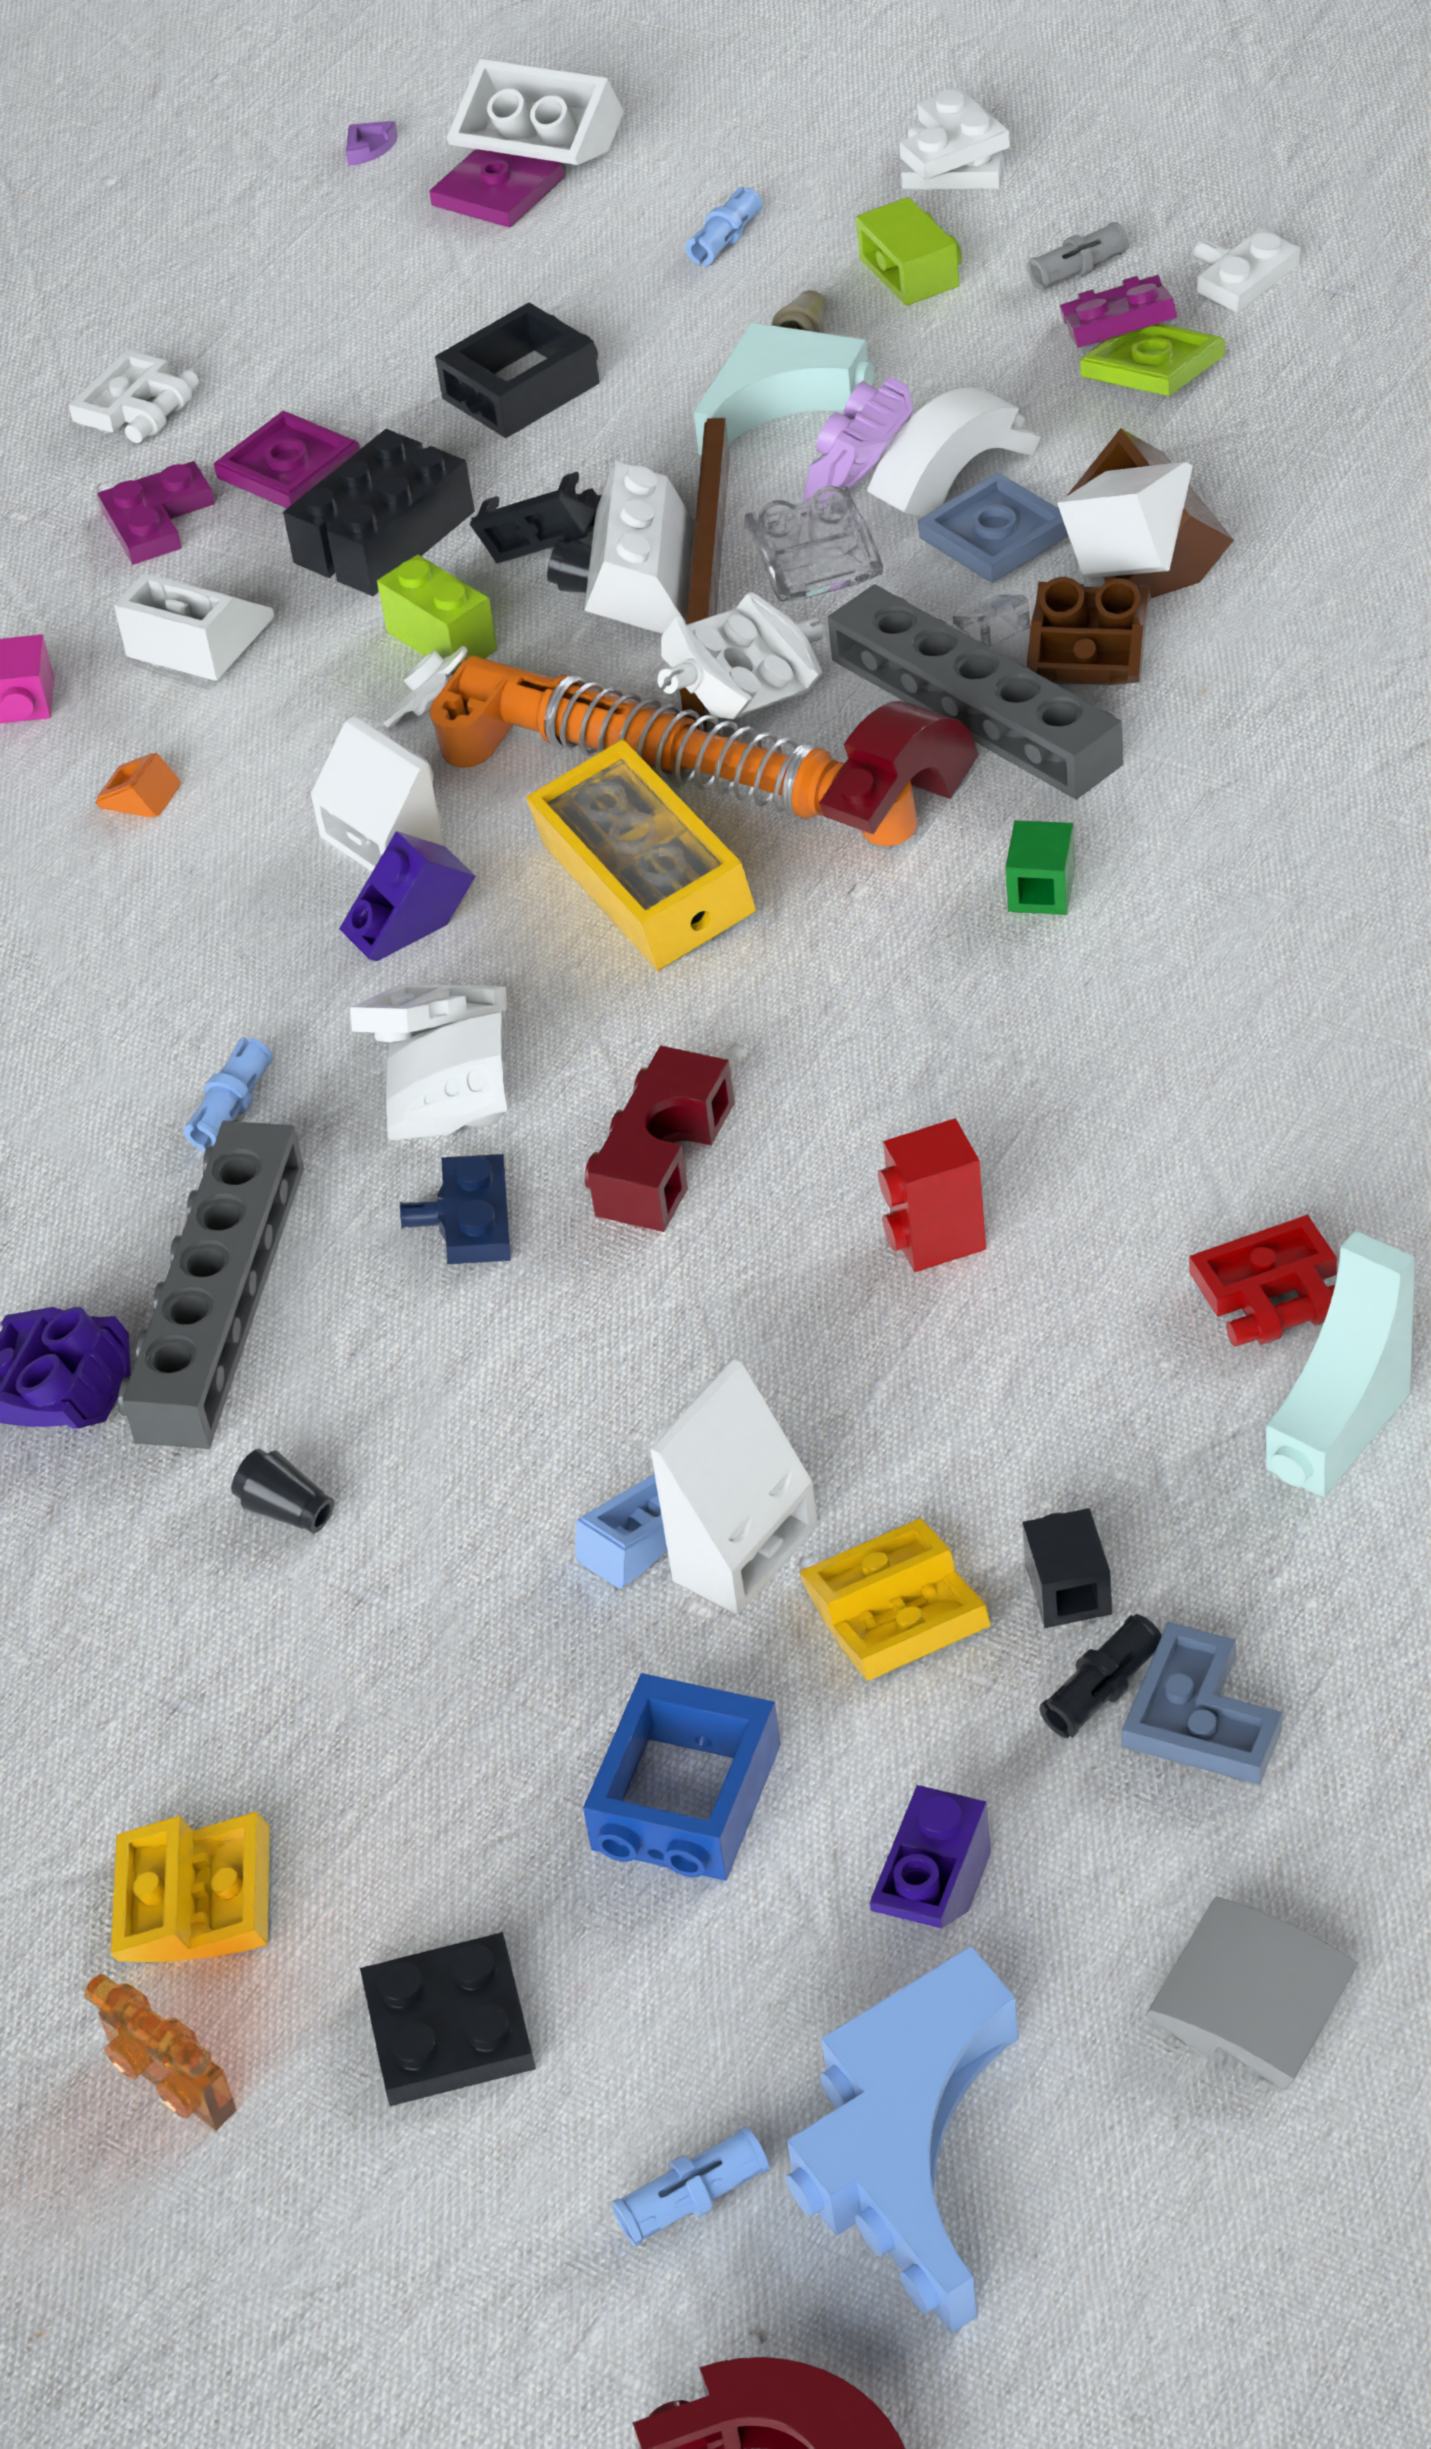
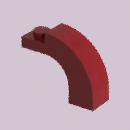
(887, 752)
(769, 2407)

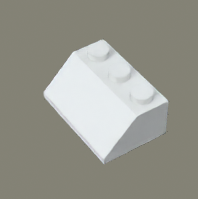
(536, 113)
(640, 550)

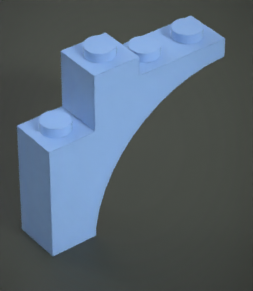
(895, 2091)

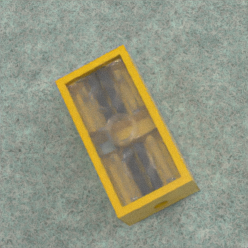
(641, 854)

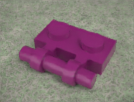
(1117, 310)

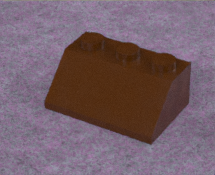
(1200, 534)

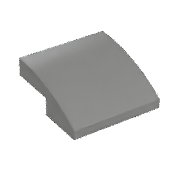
(1252, 1989)

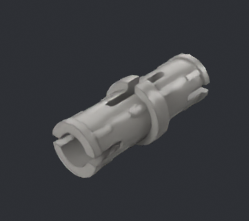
(1077, 255)

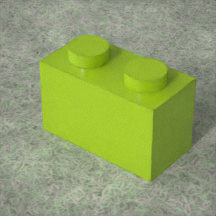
(908, 251)
(436, 611)

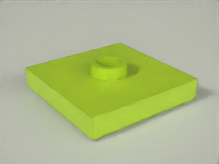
(1153, 358)

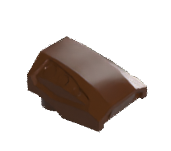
(1088, 632)

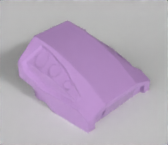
(858, 438)

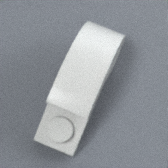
(940, 442)

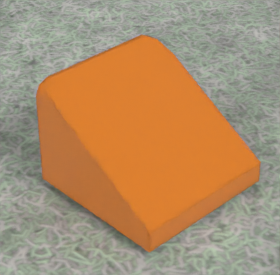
(140, 787)

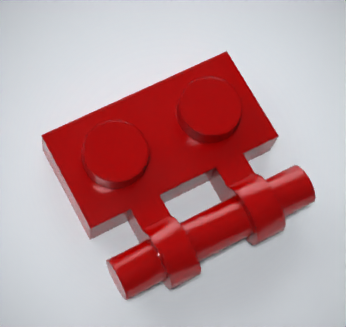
(1264, 1266)

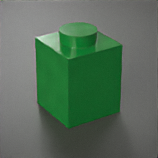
(1040, 867)

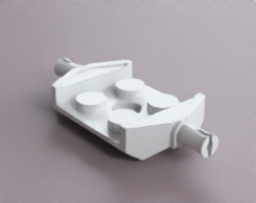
(741, 658)

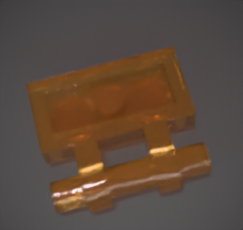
(161, 2052)

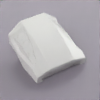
(447, 1078)

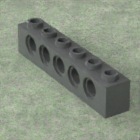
(996, 698)
(212, 1286)

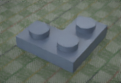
(1188, 1721)

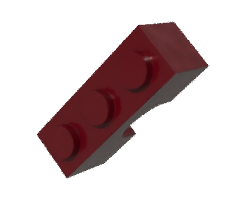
(640, 1167)

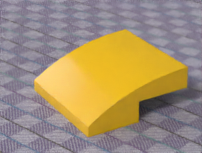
(894, 1599)
(190, 1890)

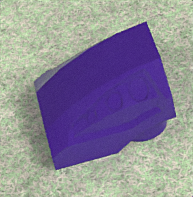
(61, 1367)

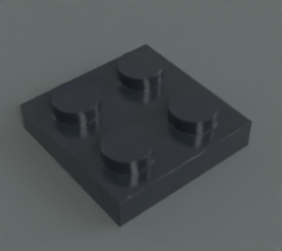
(446, 2019)

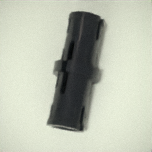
(1100, 1676)

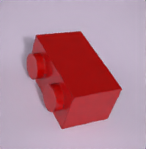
(933, 1195)

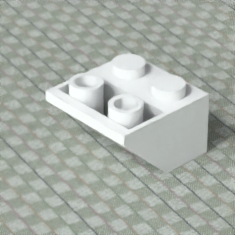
(187, 626)
(372, 792)

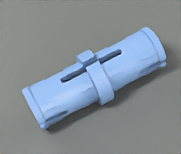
(723, 226)
(228, 1091)
(690, 2186)

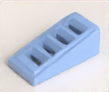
(611, 1549)

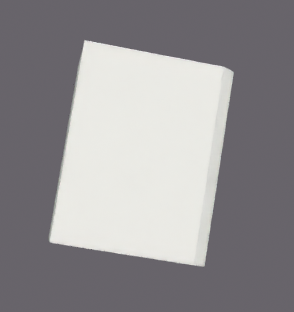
(1127, 519)

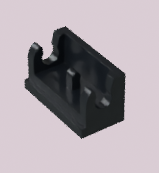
(535, 522)

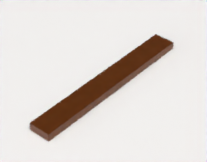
(708, 538)

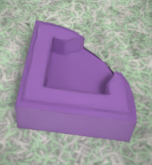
(369, 141)

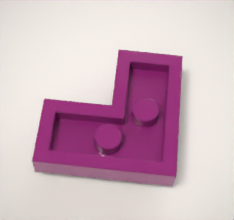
(144, 508)

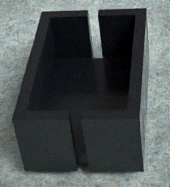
(379, 510)

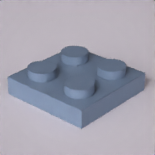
(993, 527)

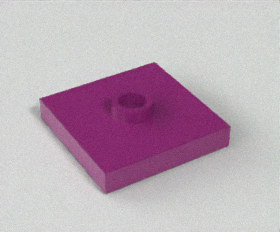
(496, 186)
(284, 459)

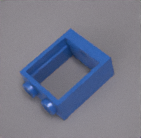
(696, 1720)

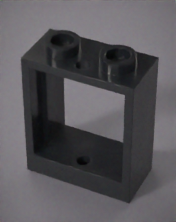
(470, 366)

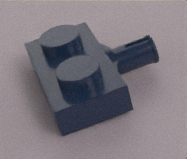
(467, 1209)

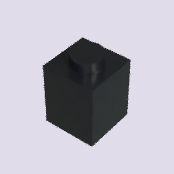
(1067, 1567)

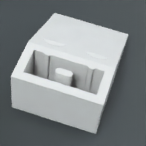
(730, 1492)

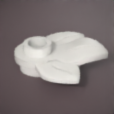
(426, 683)

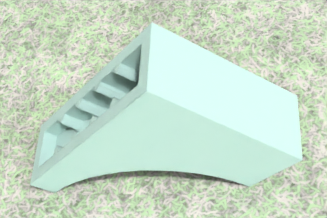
(780, 375)
(1354, 1372)

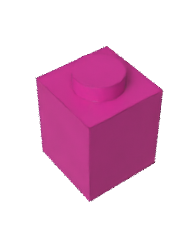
(25, 679)

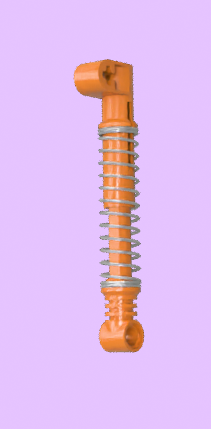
(491, 697)

